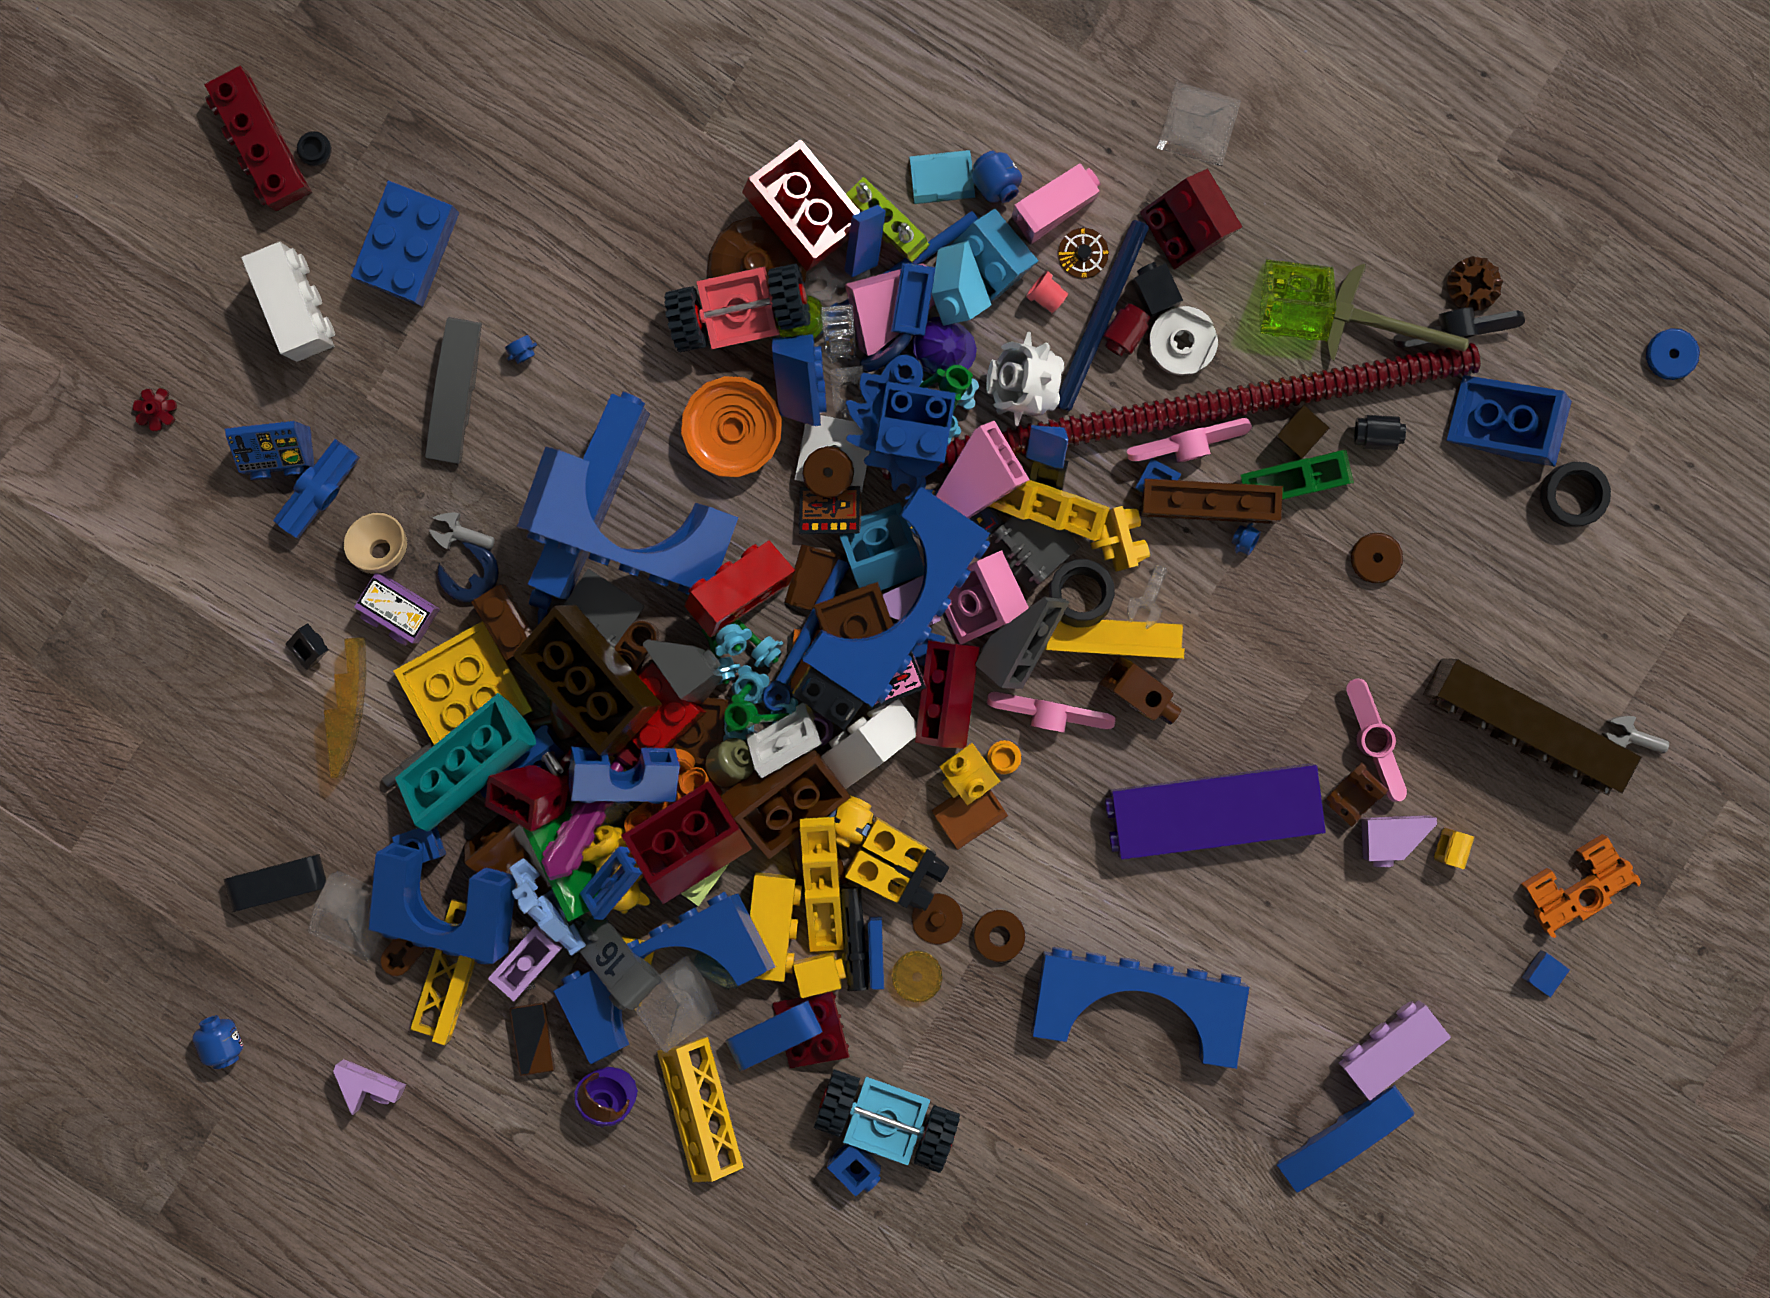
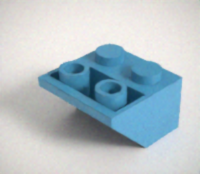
(998, 253)

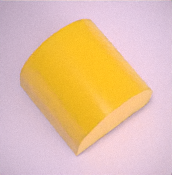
(1454, 848)

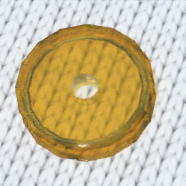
(917, 990)

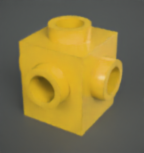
(968, 775)

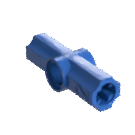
(316, 488)

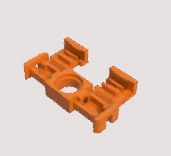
(1562, 910)

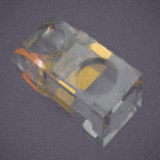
(839, 333)

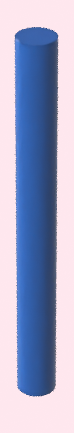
(812, 624)

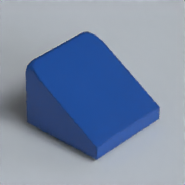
(1047, 445)
(1545, 973)

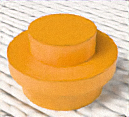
(1004, 757)

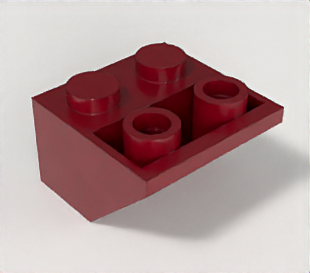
(1190, 218)

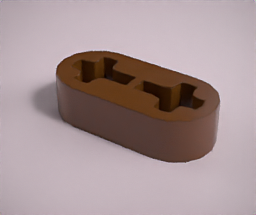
(409, 958)

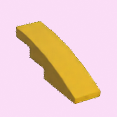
(1055, 509)
(821, 884)

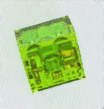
(1297, 300)

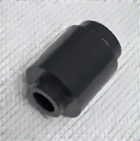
(1379, 432)

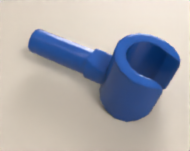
(542, 601)

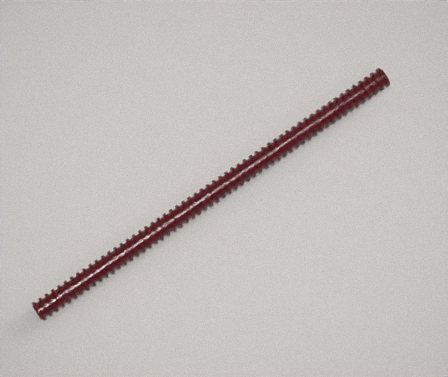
(1245, 399)

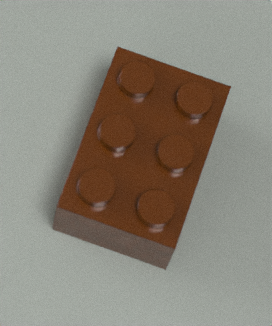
(773, 805)

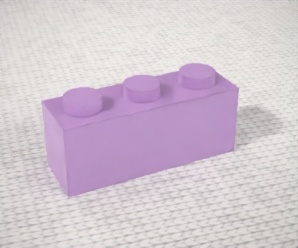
(1393, 1049)

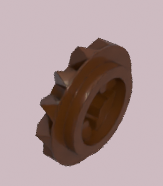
(1460, 289)

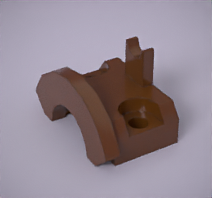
(1355, 794)

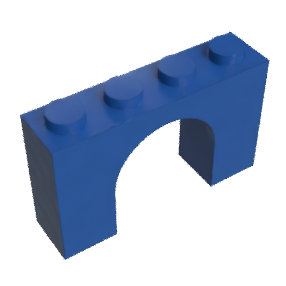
(401, 912)

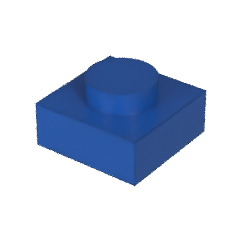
(1156, 470)

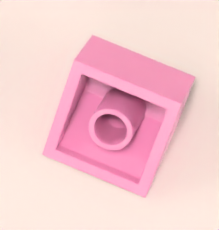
(985, 599)

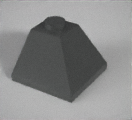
(687, 668)

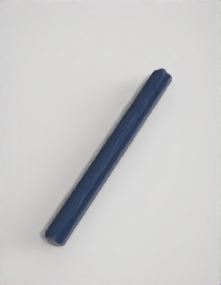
(1102, 314)

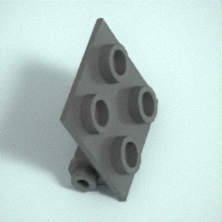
(1032, 549)
(605, 606)

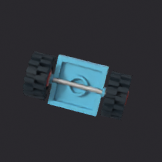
(887, 1121)

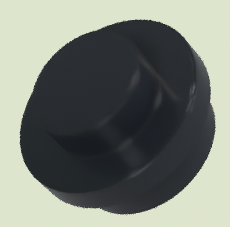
(314, 148)

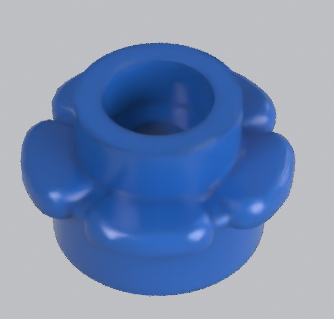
(521, 349)
(1246, 539)
(769, 696)

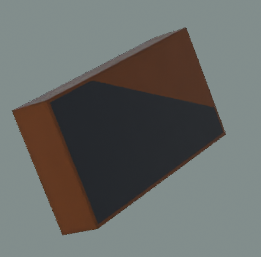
(532, 1038)

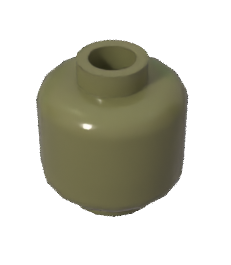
(729, 762)

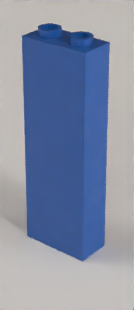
(608, 459)

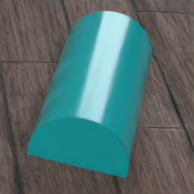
(463, 762)

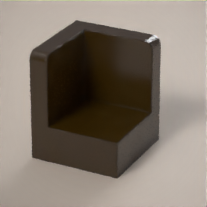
(1302, 432)

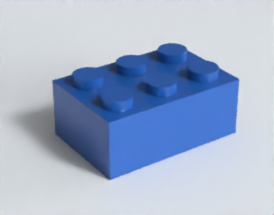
(405, 243)

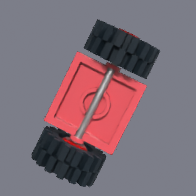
(737, 308)

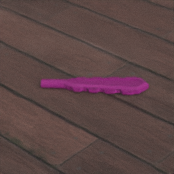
(576, 834)

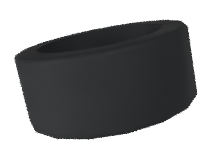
(1600, 485)
(1100, 575)

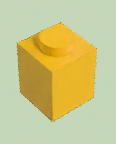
(819, 974)

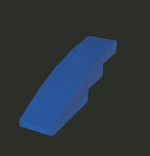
(1346, 1138)

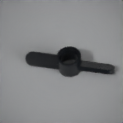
(1464, 324)

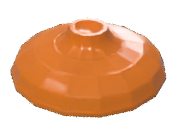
(731, 426)

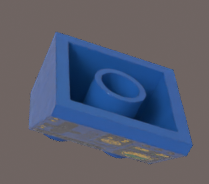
(271, 449)

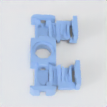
(545, 909)

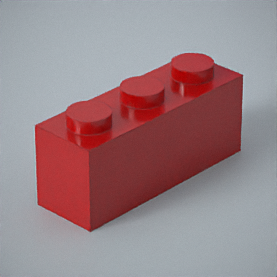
(738, 587)

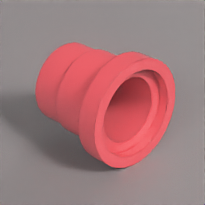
(1047, 292)

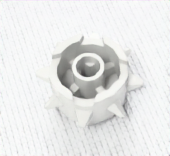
(1025, 379)

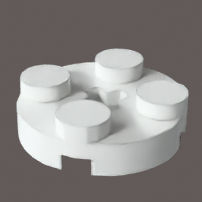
(1201, 334)

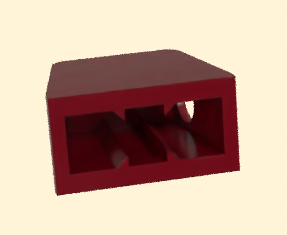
(527, 795)

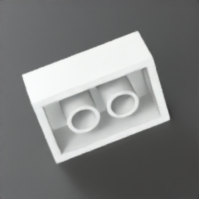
(289, 301)

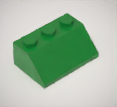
(566, 888)

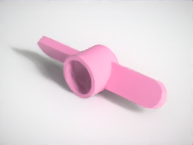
(1192, 443)
(1050, 714)
(1369, 718)

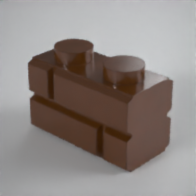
(503, 619)

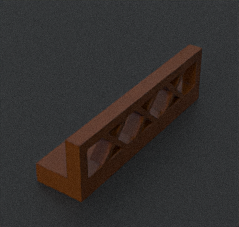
(1211, 501)

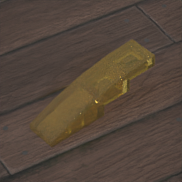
(344, 722)

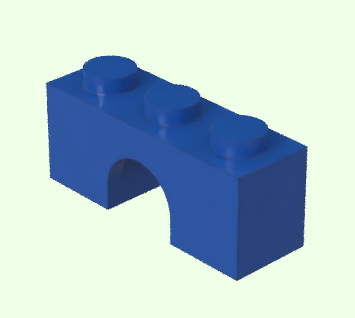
(650, 780)

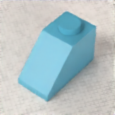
(958, 285)

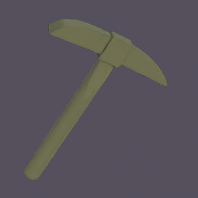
(1347, 312)

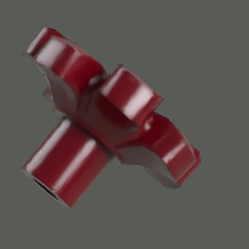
(155, 409)

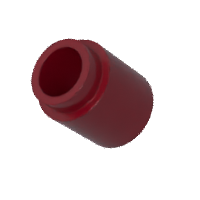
(1126, 330)

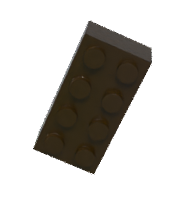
(587, 679)

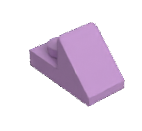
(357, 1080)

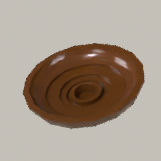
(749, 246)

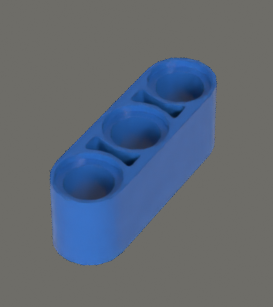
(774, 1036)

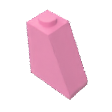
(1055, 202)
(873, 309)
(982, 472)

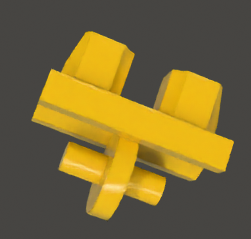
(1117, 541)

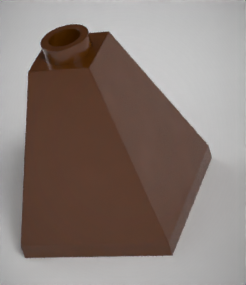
(500, 847)

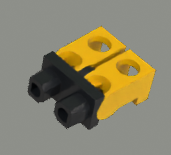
(827, 697)
(906, 869)

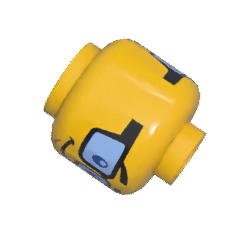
(852, 822)

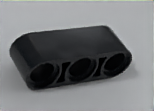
(275, 883)

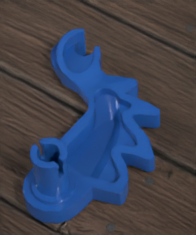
(901, 370)

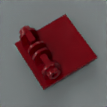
(824, 1047)

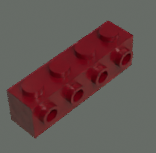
(257, 139)

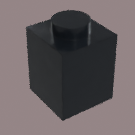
(1156, 289)

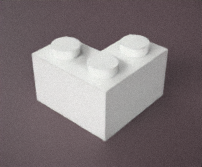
(870, 742)

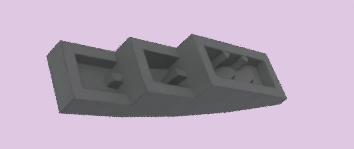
(453, 390)

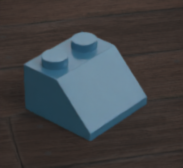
(883, 549)

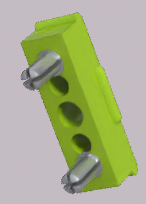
(909, 239)

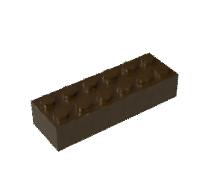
(1532, 725)

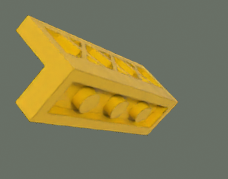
(1120, 639)
(457, 989)
(690, 1112)

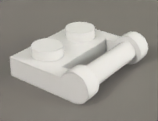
(783, 740)

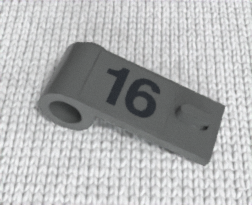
(621, 971)

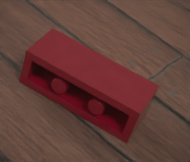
(948, 694)

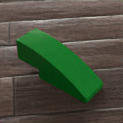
(1305, 475)

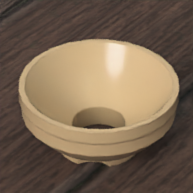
(366, 534)

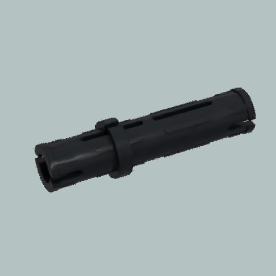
(855, 948)

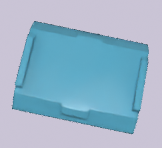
(942, 177)

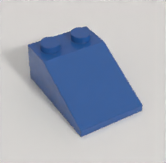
(1510, 419)

